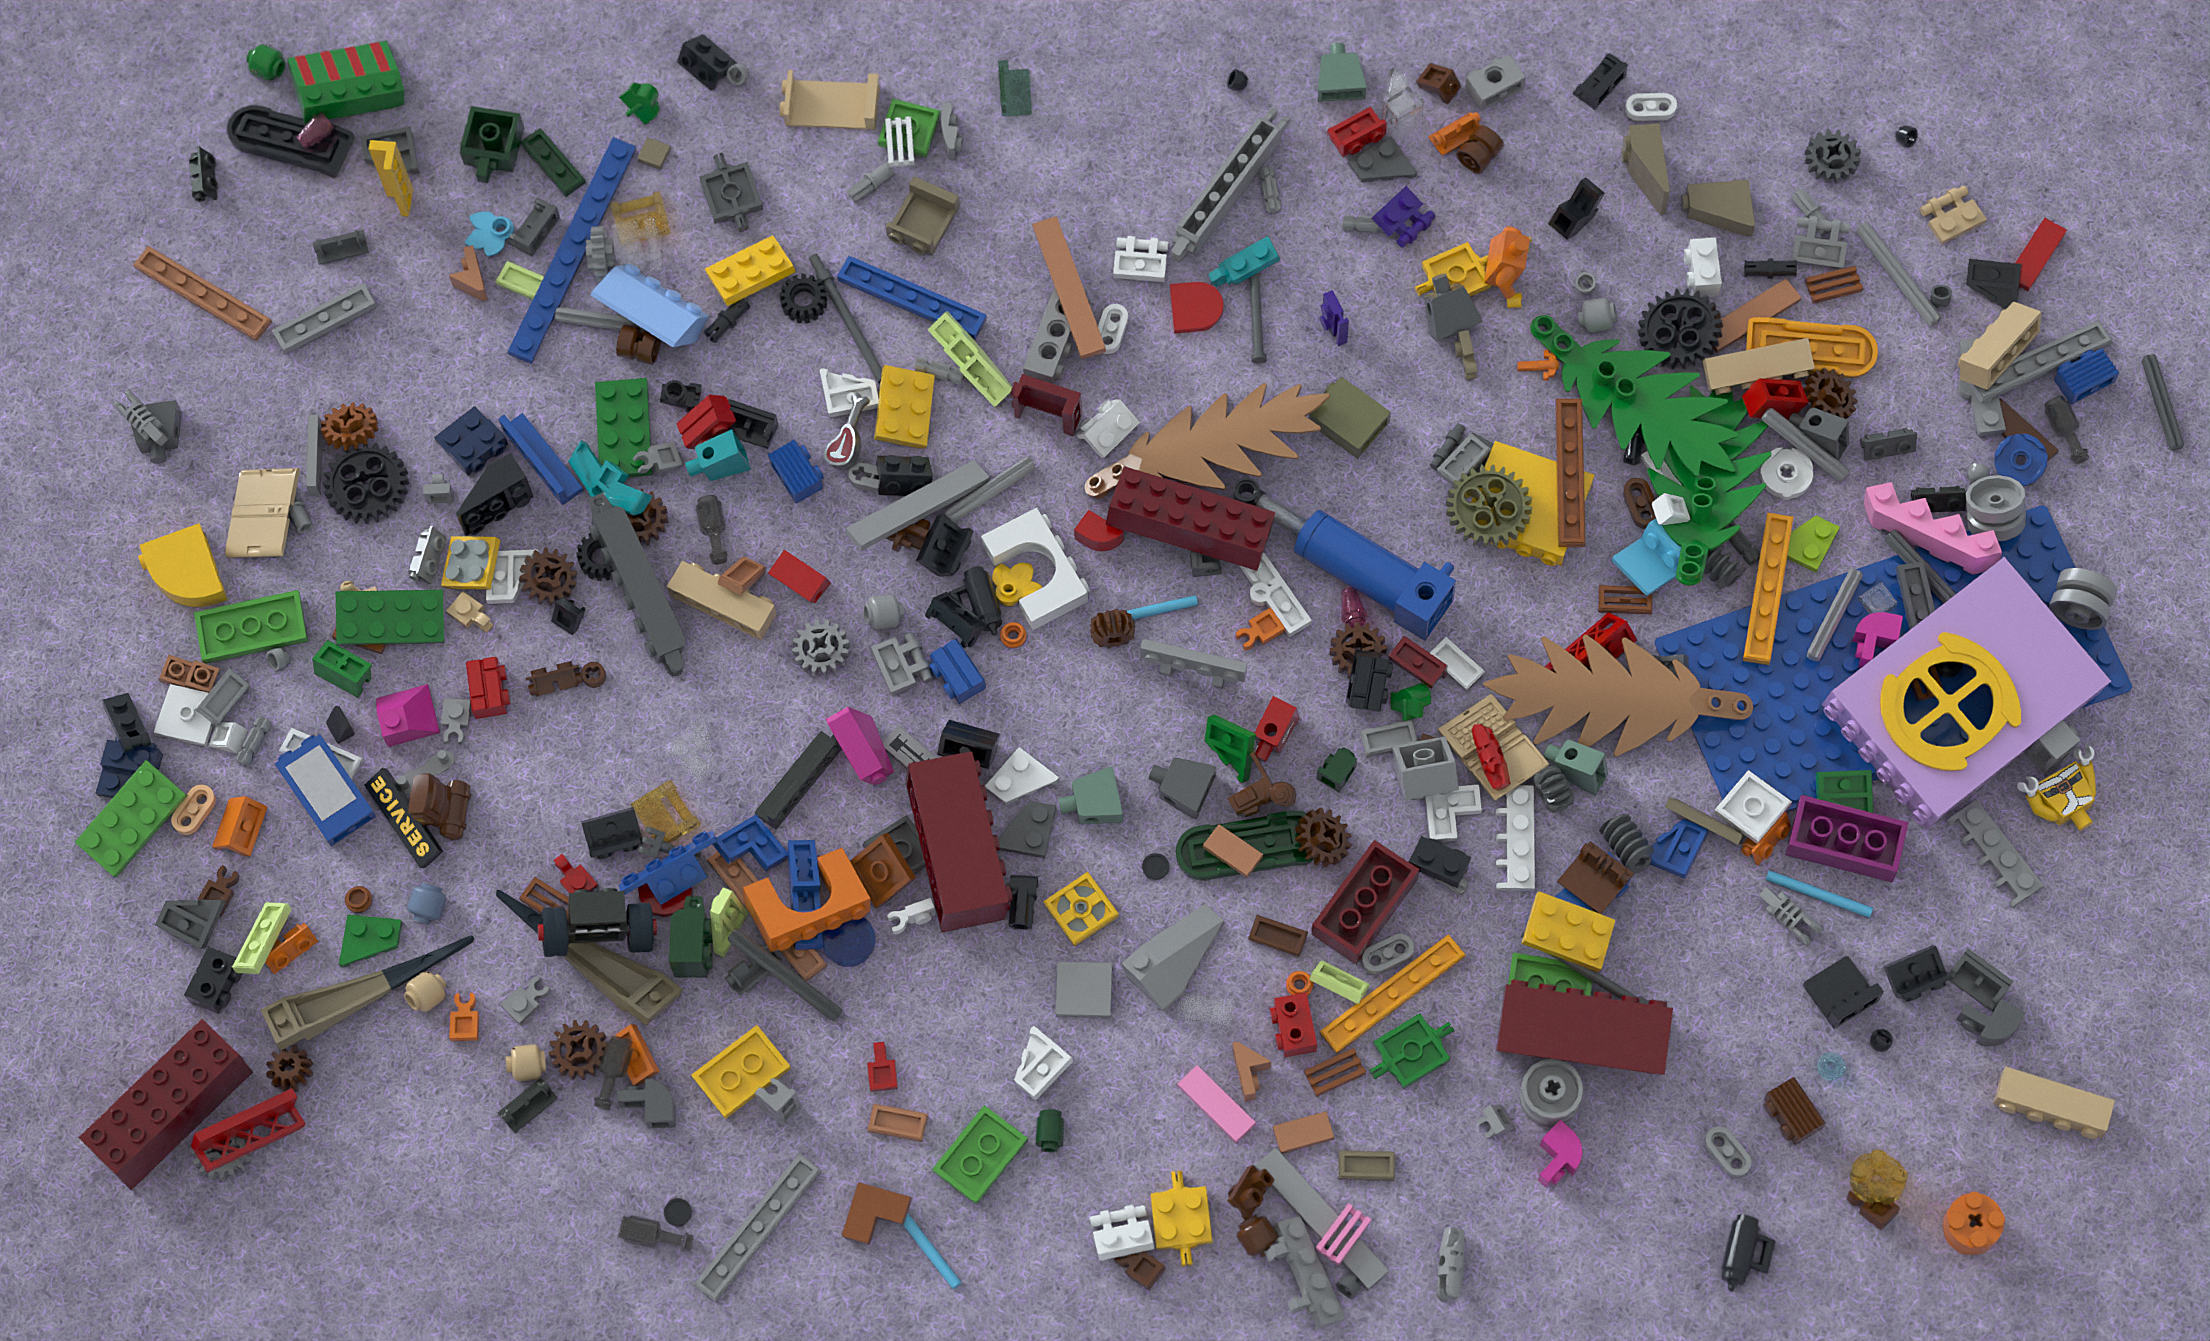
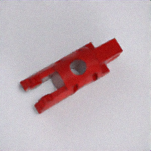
(1491, 757)

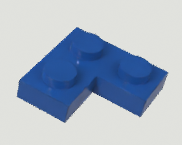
(754, 838)

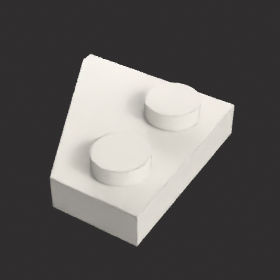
(840, 388)
(505, 581)

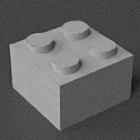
(1425, 768)

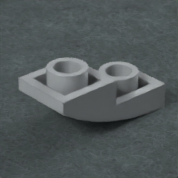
(952, 141)

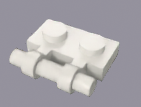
(1140, 265)
(1123, 1239)

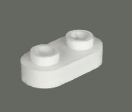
(1650, 106)
(1113, 330)

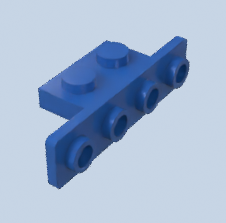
(674, 872)

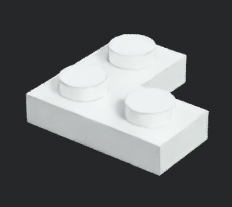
(1443, 809)

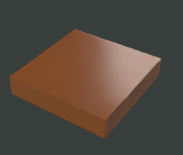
(882, 870)

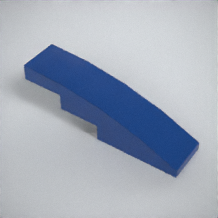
(804, 884)

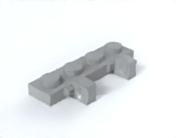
(1203, 663)
(1309, 1273)

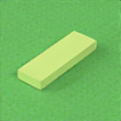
(262, 938)

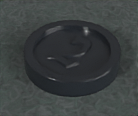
(1155, 866)
(677, 1212)

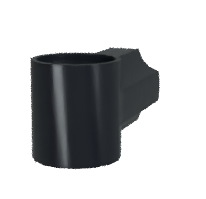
(1022, 904)

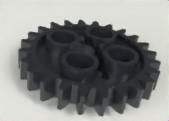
(1704, 330)
(360, 463)

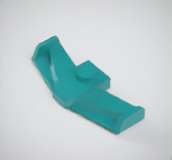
(607, 480)

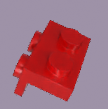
(1357, 132)

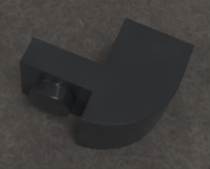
(1578, 210)

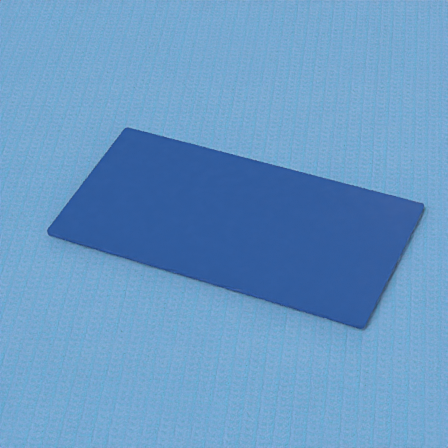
(1788, 731)

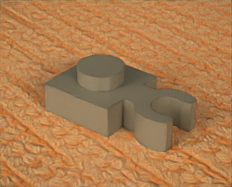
(1464, 349)

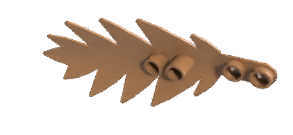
(1216, 438)
(1648, 697)

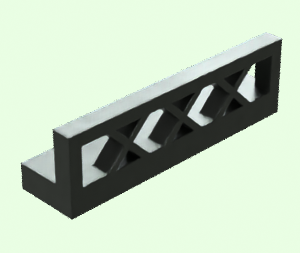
(798, 779)

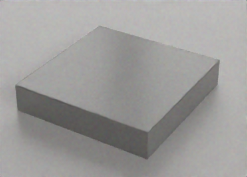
(1083, 989)

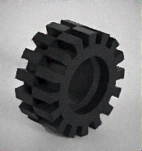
(800, 285)
(585, 561)

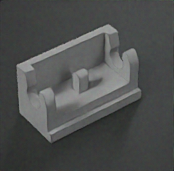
(780, 1104)

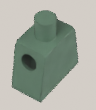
(1340, 76)
(1579, 764)
(1094, 799)

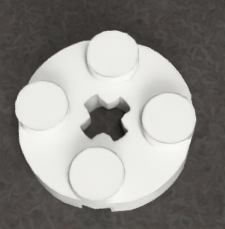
(1800, 477)

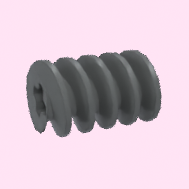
(1721, 569)
(1627, 843)

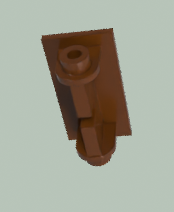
(544, 680)

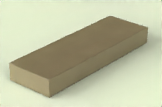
(1704, 820)

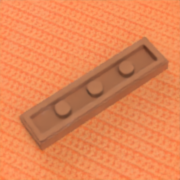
(1767, 304)

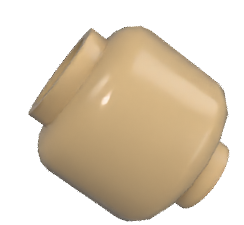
(425, 991)
(526, 1062)

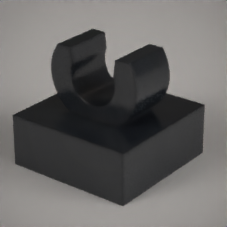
(567, 615)

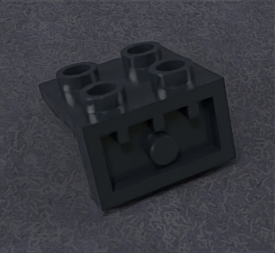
(1842, 992)

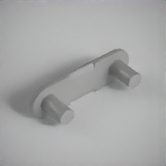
(434, 765)

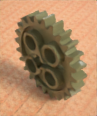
(1466, 514)

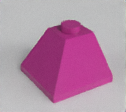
(407, 715)

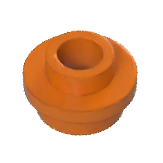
(1009, 628)
(1299, 976)

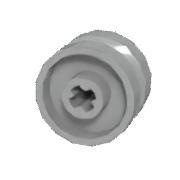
(1996, 505)
(2083, 598)
(1554, 1077)

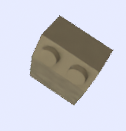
(1646, 163)

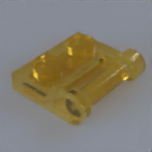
(659, 214)
(655, 815)

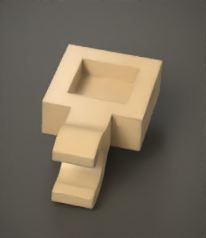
(469, 611)

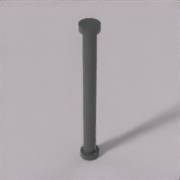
(1257, 333)

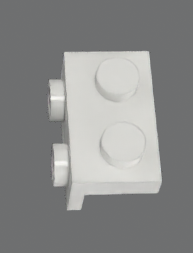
(1108, 427)

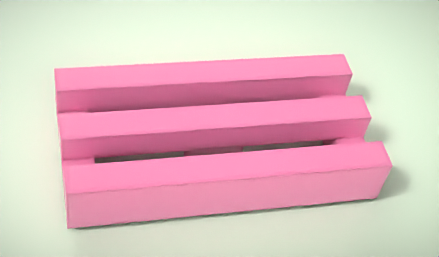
(1357, 1215)

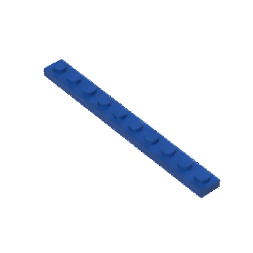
(571, 250)

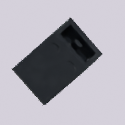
(494, 495)

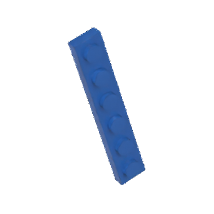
(908, 295)

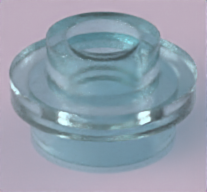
(1827, 1073)

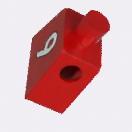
(1279, 718)

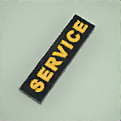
(395, 807)

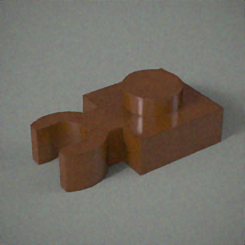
(220, 888)
(1875, 1213)
(1142, 1268)

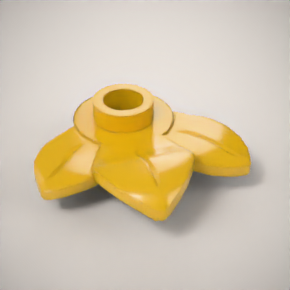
(1016, 579)

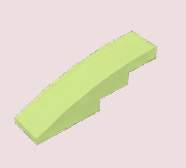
(971, 359)

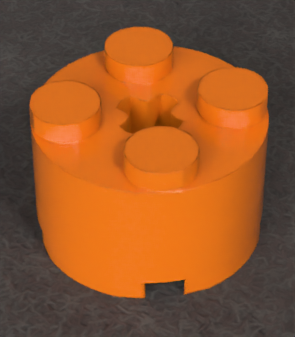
(1971, 1208)

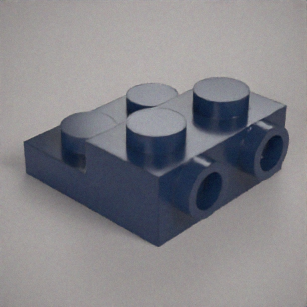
(472, 441)
(120, 766)

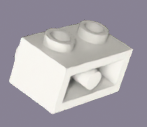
(1703, 267)

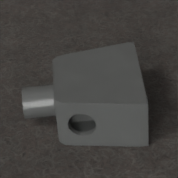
(1449, 308)
(169, 415)
(1824, 429)
(1184, 784)

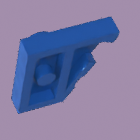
(1678, 848)

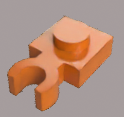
(1263, 627)
(465, 1022)

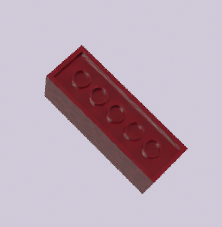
(958, 841)
(1584, 1027)
(166, 1104)

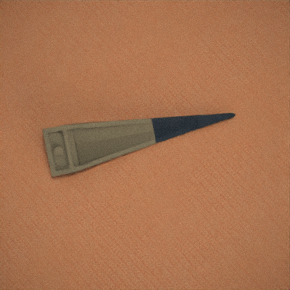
(623, 981)
(317, 1010)

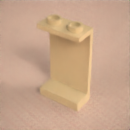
(830, 103)

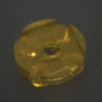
(1878, 1164)

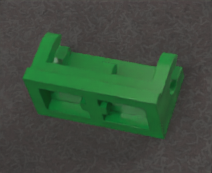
(342, 668)

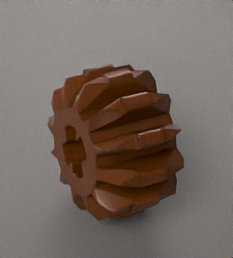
(1112, 628)
(285, 1078)

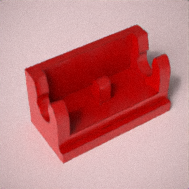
(799, 577)

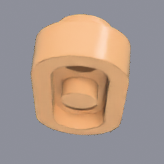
(193, 810)

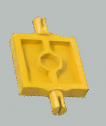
(1461, 267)
(1181, 1218)

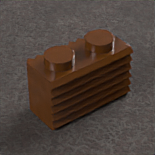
(1793, 1111)

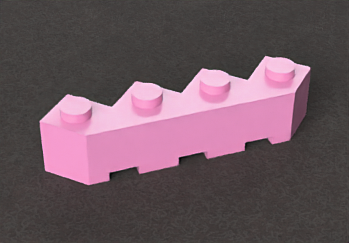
(1942, 537)

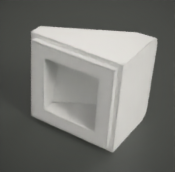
(1670, 509)
(228, 737)

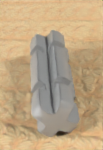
(1270, 190)
(1362, 223)
(940, 370)
(253, 741)

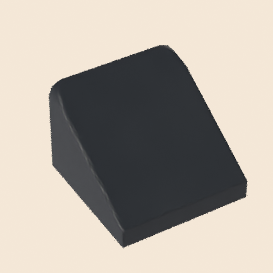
(339, 725)

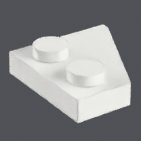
(1019, 777)
(1040, 1064)

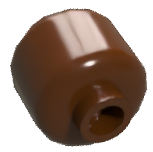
(1256, 1235)

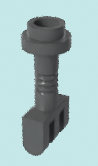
(658, 844)

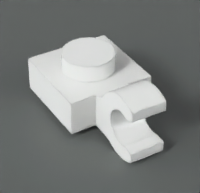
(918, 912)

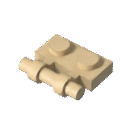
(1956, 221)

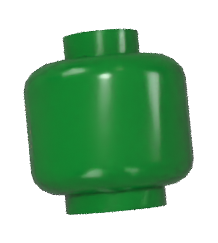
(265, 62)

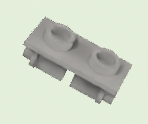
(430, 545)

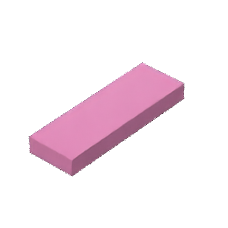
(1216, 1104)

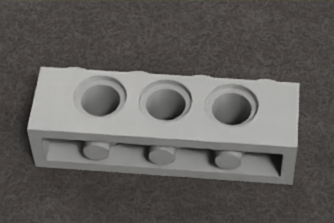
(1045, 343)

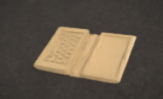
(261, 512)
(1519, 752)

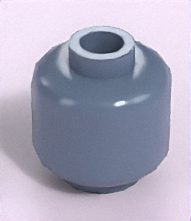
(426, 903)

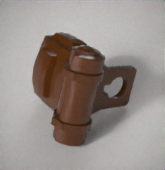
(1250, 799)
(440, 804)

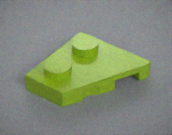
(1811, 542)

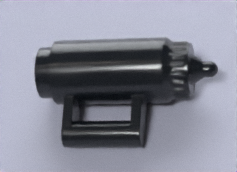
(981, 596)
(1741, 1250)

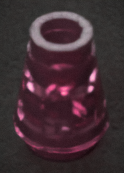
(315, 130)
(1352, 608)

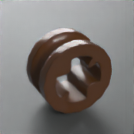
(593, 682)

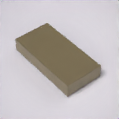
(1367, 1165)

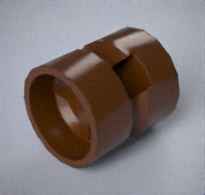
(1483, 147)
(637, 344)

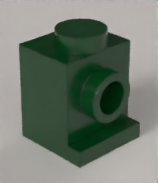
(1337, 769)

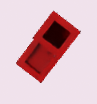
(1096, 534)

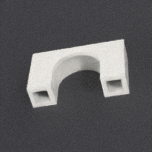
(1033, 534)

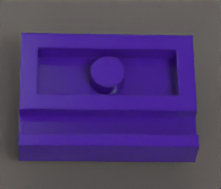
(1333, 319)

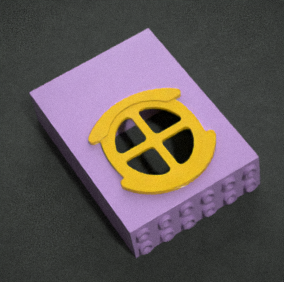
(2016, 650)

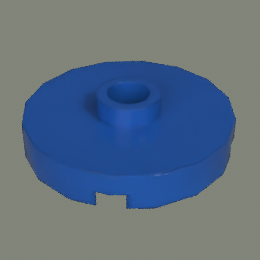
(2025, 446)

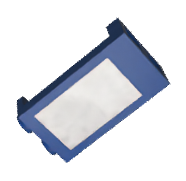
(325, 789)

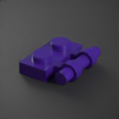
(1397, 211)

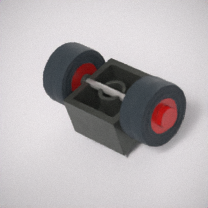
(597, 919)

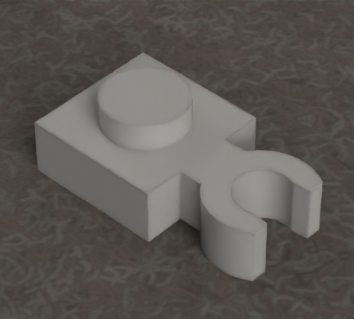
(662, 457)
(455, 715)
(523, 1003)

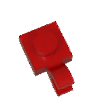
(575, 878)
(881, 1072)

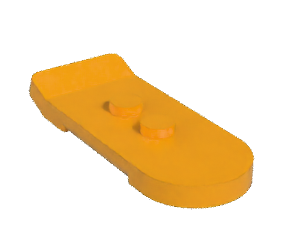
(1837, 347)

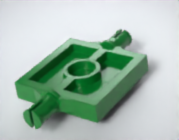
(1411, 1051)

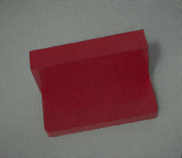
(1418, 662)

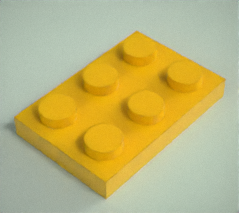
(750, 270)
(904, 407)
(1568, 931)
(740, 1070)

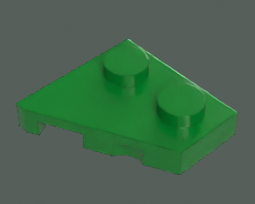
(1231, 744)
(1846, 788)
(367, 937)

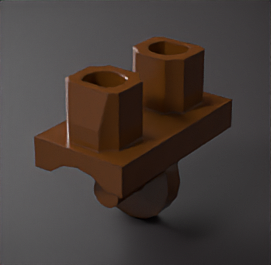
(911, 536)
(1250, 1190)

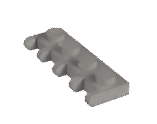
(1997, 851)

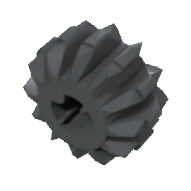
(1553, 789)

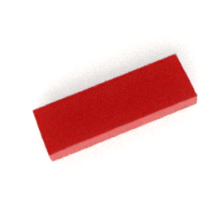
(2039, 251)

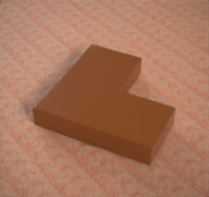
(869, 1205)

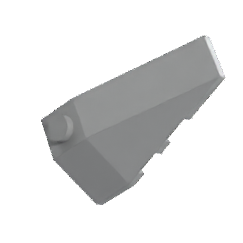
(1169, 959)

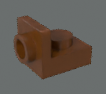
(1439, 80)

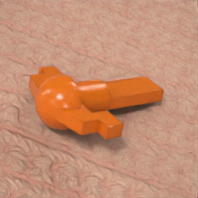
(1541, 365)

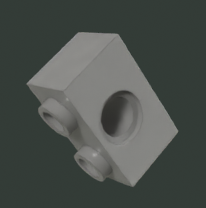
(1487, 93)

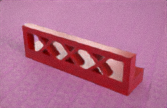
(1608, 638)
(241, 1123)

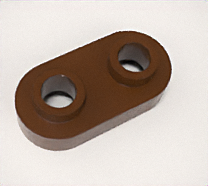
(1639, 504)

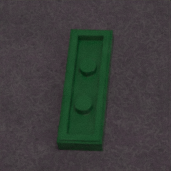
(553, 162)

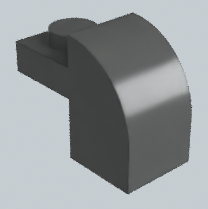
(1993, 1029)
(657, 1100)

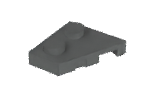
(1381, 162)
(1029, 830)
(190, 919)

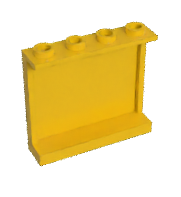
(1541, 478)

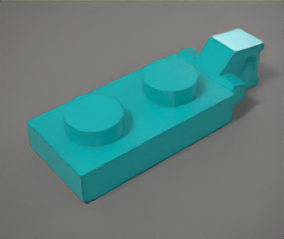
(1245, 263)

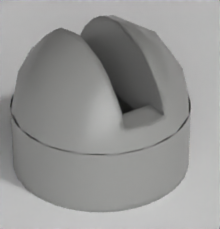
(734, 70)
(1589, 278)
(1977, 471)
(277, 658)

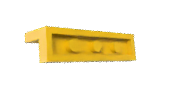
(392, 173)

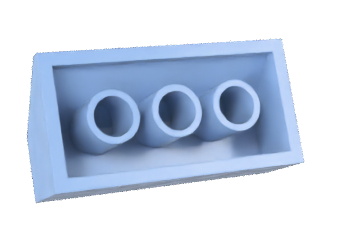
(651, 305)

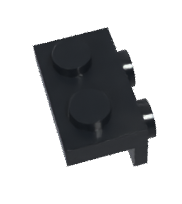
(705, 60)
(902, 474)
(944, 547)
(612, 833)
(1440, 861)
(1917, 973)

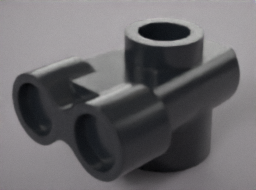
(687, 395)

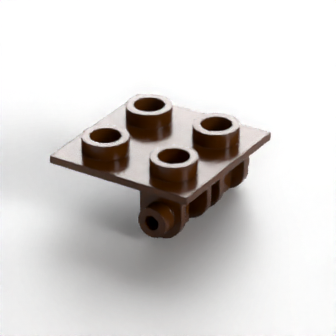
(1595, 877)

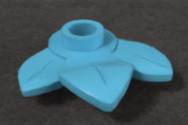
(486, 234)

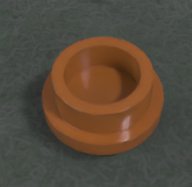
(358, 899)

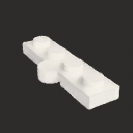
(1273, 591)

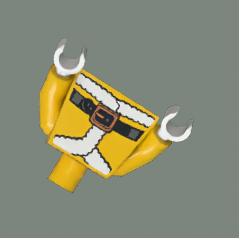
(2065, 793)

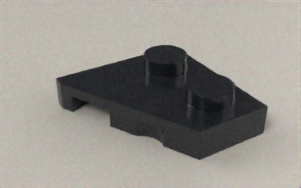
(1995, 280)

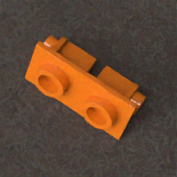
(1455, 134)
(1766, 844)
(297, 942)

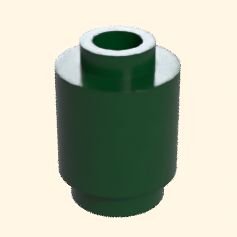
(1049, 1130)

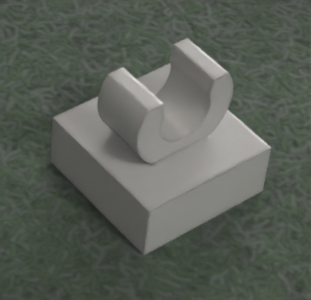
(438, 491)
(1498, 1120)

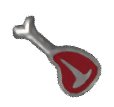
(846, 447)

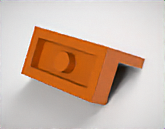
(240, 825)

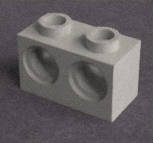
(2053, 746)

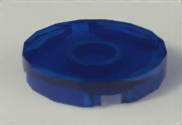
(849, 943)

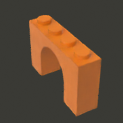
(784, 926)

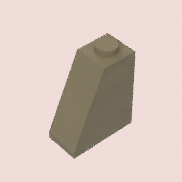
(1721, 205)

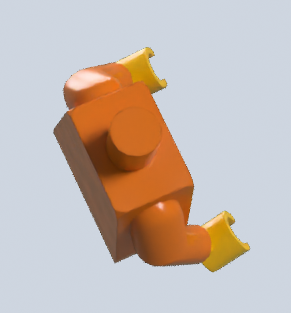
(1507, 262)

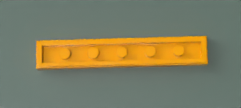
(1768, 588)
(1392, 994)

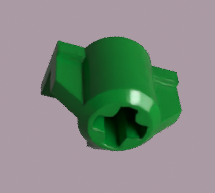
(641, 101)
(1411, 701)

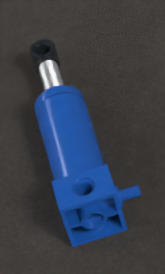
(1413, 593)

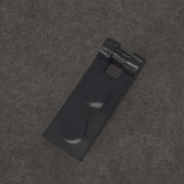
(126, 722)

